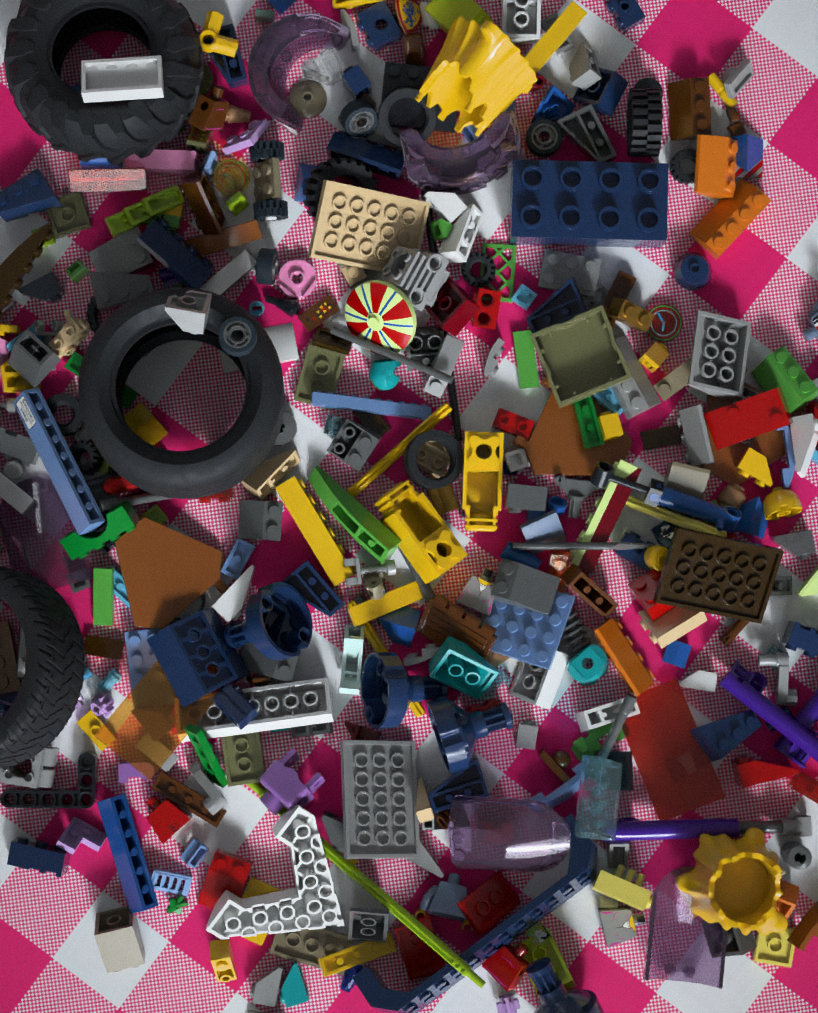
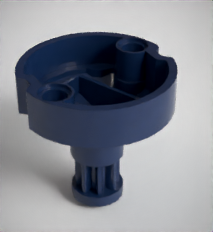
(274, 622)
(389, 689)
(458, 730)
(553, 994)

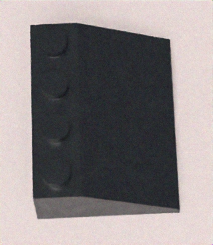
(408, 111)

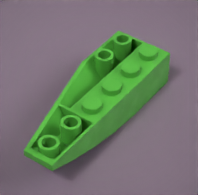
(355, 518)

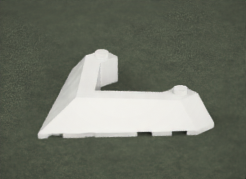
(306, 906)

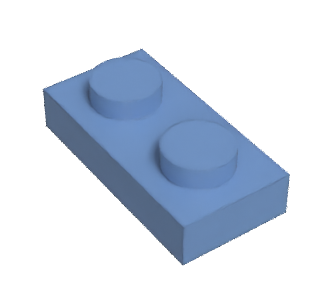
(237, 558)

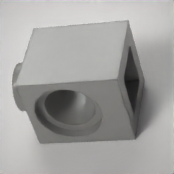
(526, 735)

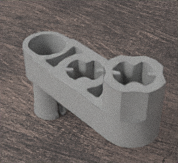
(783, 695)
(215, 800)

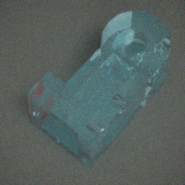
(501, 678)

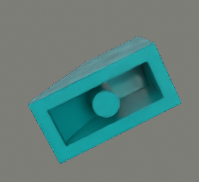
(294, 987)

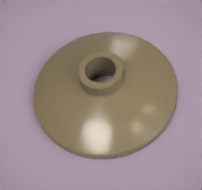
(312, 107)

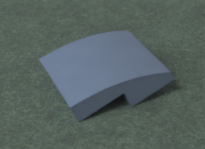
(543, 529)

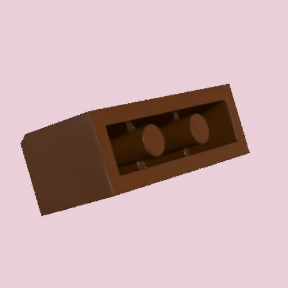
(589, 590)

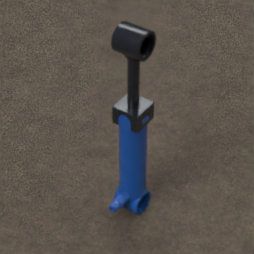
(656, 493)

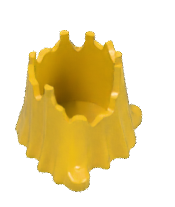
(476, 74)
(736, 883)

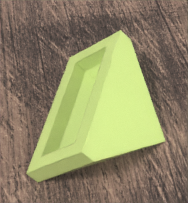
(810, 586)

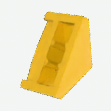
(12, 381)

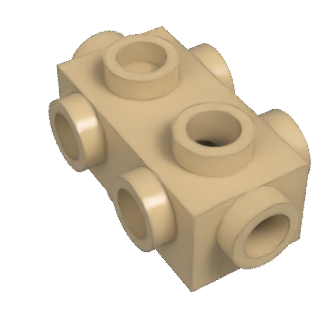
(71, 334)

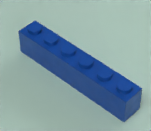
(127, 853)

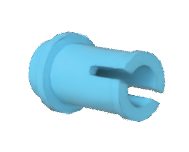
(108, 682)

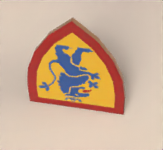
(408, 15)

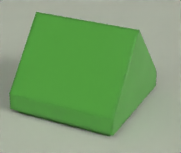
(440, 229)
(77, 271)

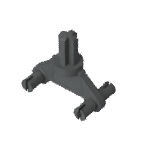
(576, 492)

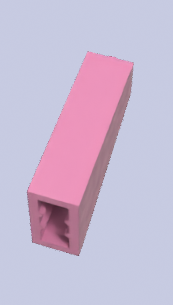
(166, 162)

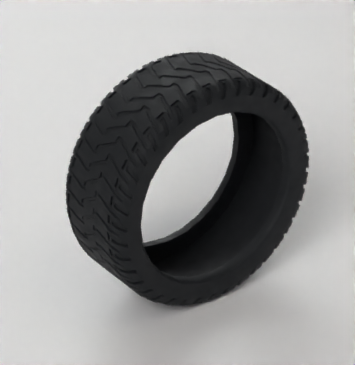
(52, 667)

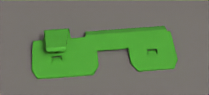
(588, 745)

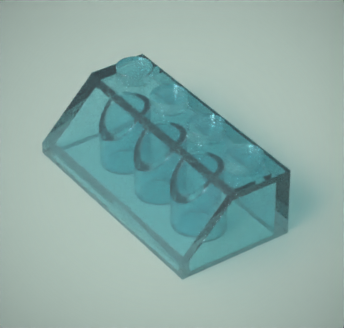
(598, 798)

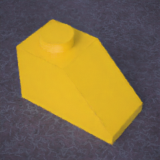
(654, 356)

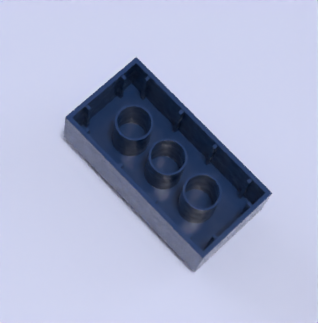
(588, 203)

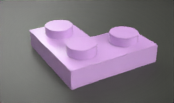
(247, 138)
(81, 832)

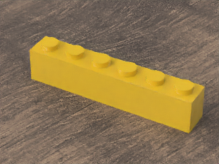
(315, 532)

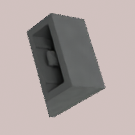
(32, 358)
(354, 444)

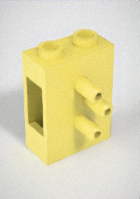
(623, 889)

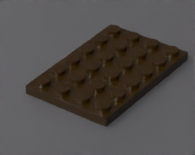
(718, 575)

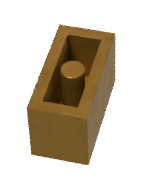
(630, 314)

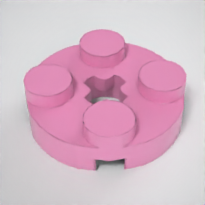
(286, 278)

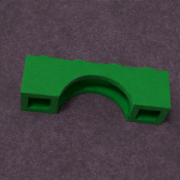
(119, 519)

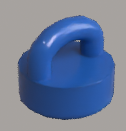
(558, 504)

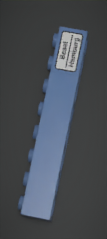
(58, 461)

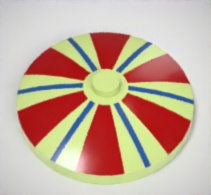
(381, 315)

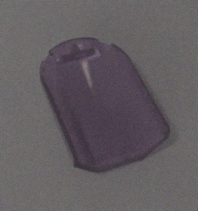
(35, 539)
(506, 834)
(680, 942)

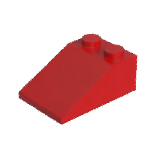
(753, 771)
(225, 873)

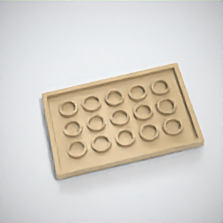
(365, 225)

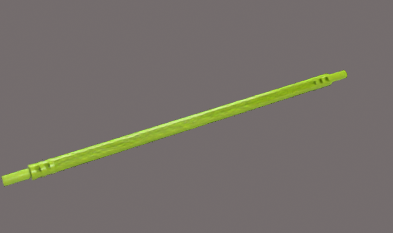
(391, 905)

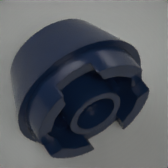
(692, 271)

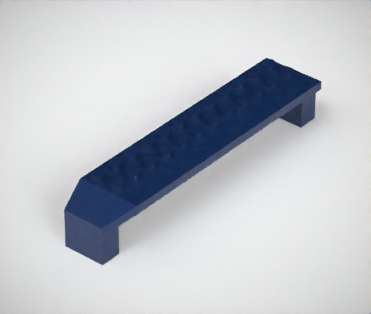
(580, 873)

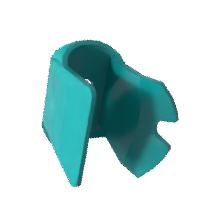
(588, 676)

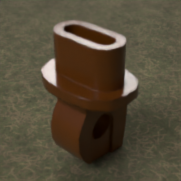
(736, 127)
(443, 818)

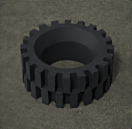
(644, 122)

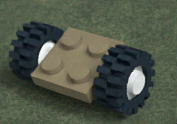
(268, 181)

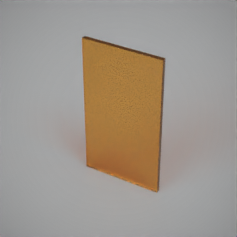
(151, 722)

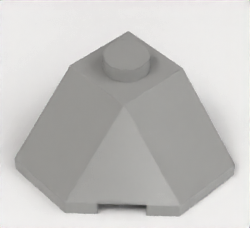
(190, 310)

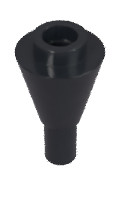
(288, 306)

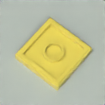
(774, 948)

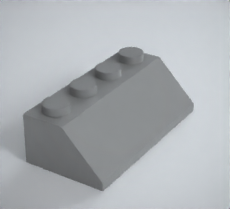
(636, 394)

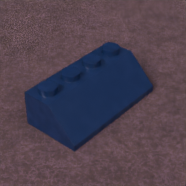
(375, 157)
(175, 253)

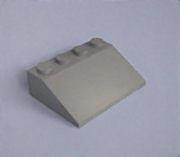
(719, 355)

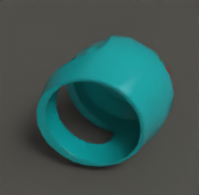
(382, 374)

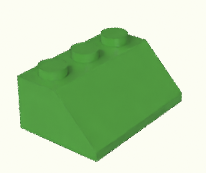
(783, 371)

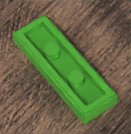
(525, 359)
(103, 596)

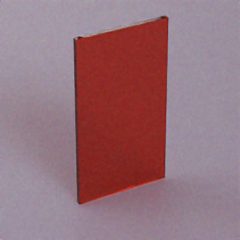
(667, 754)

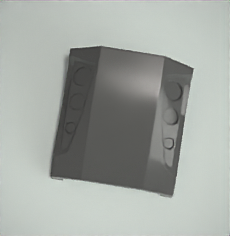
(425, 345)

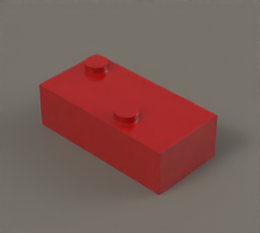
(748, 418)

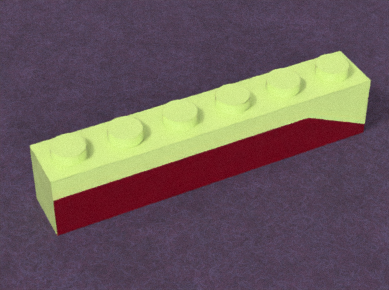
(605, 516)

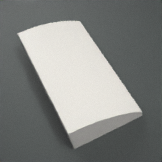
(122, 79)
(284, 343)

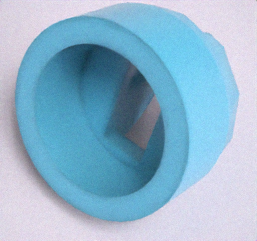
(258, 312)

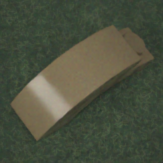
(673, 381)

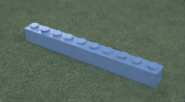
(368, 405)

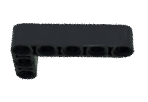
(58, 794)

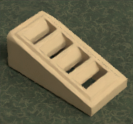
(423, 805)

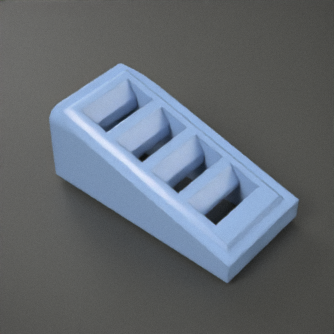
(209, 162)
(157, 871)

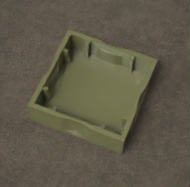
(581, 357)

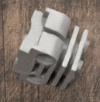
(416, 274)
(40, 774)

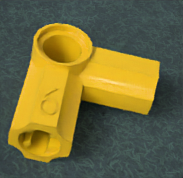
(220, 43)

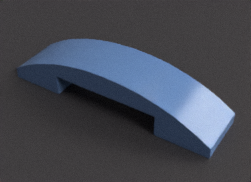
(787, 473)
(563, 792)

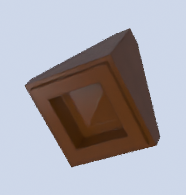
(259, 680)

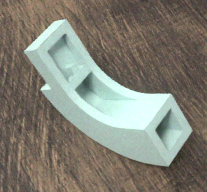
(352, 659)

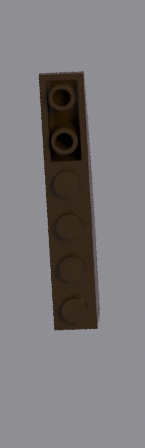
(20, 263)

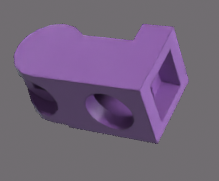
(125, 771)

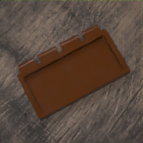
(444, 621)

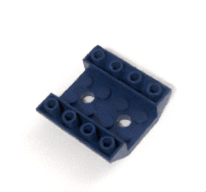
(187, 659)

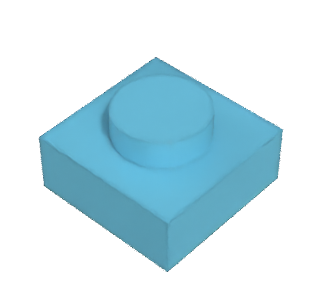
(524, 297)

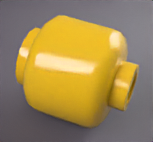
(655, 557)

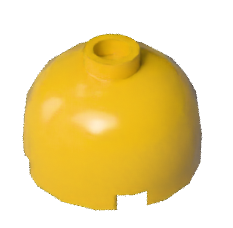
(781, 503)

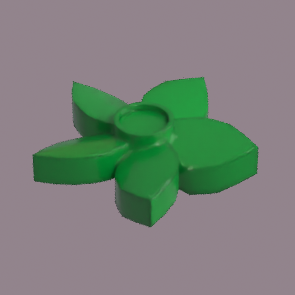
(176, 904)

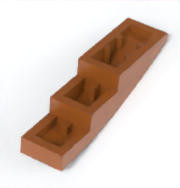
(231, 237)
(805, 929)

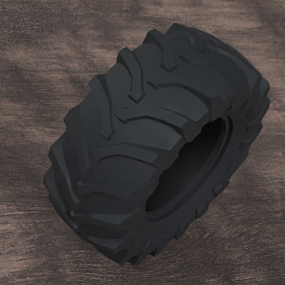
(106, 129)

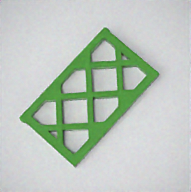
(510, 283)

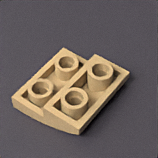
(433, 458)

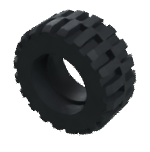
(331, 169)

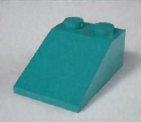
(462, 668)

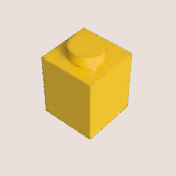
(610, 425)

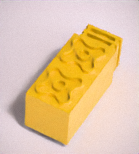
(482, 479)
(423, 533)

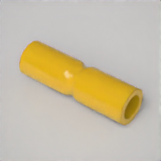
(718, 87)

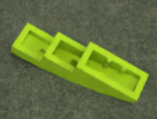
(144, 211)

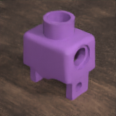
(284, 786)

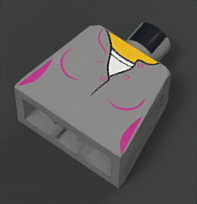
(477, 592)
(619, 924)

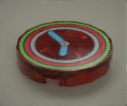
(665, 324)

